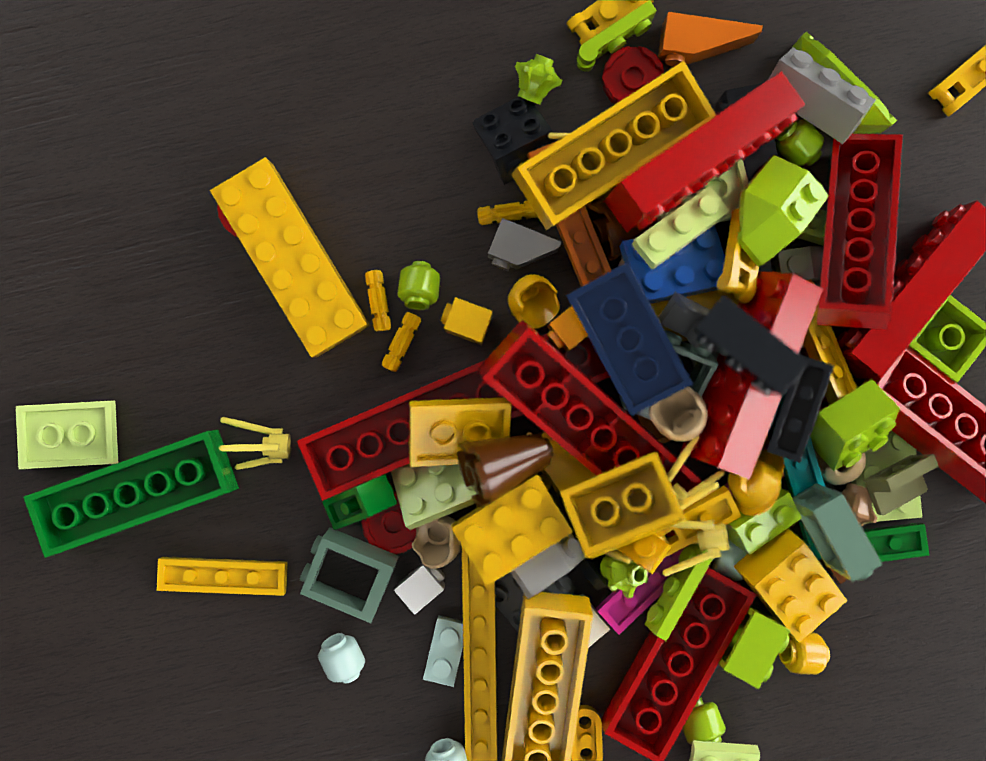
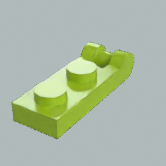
(615, 36)

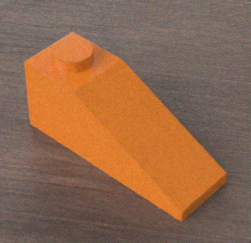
(698, 38)

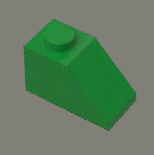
(360, 502)

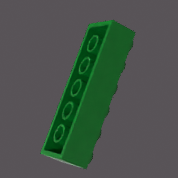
(130, 492)

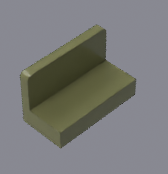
(899, 482)

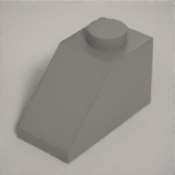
(519, 246)
(803, 262)
(548, 566)

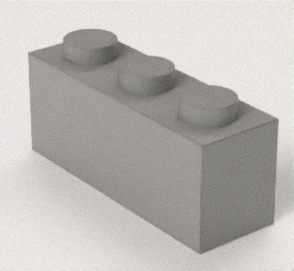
(828, 99)

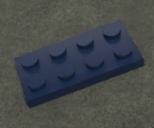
(629, 339)

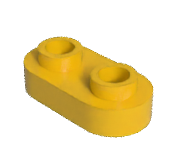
(588, 736)

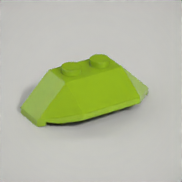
(878, 117)
(777, 208)

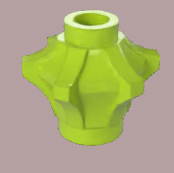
(536, 78)
(623, 575)

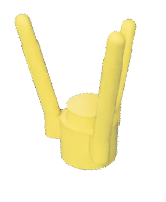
(275, 446)
(699, 491)
(711, 538)

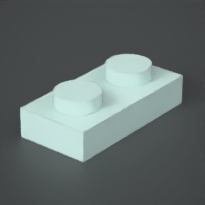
(445, 651)

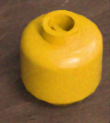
(806, 657)

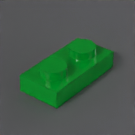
(899, 541)

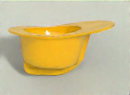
(762, 489)

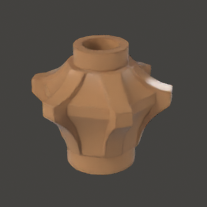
(860, 503)

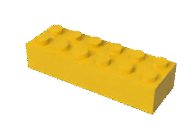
(612, 145)
(290, 257)
(547, 677)

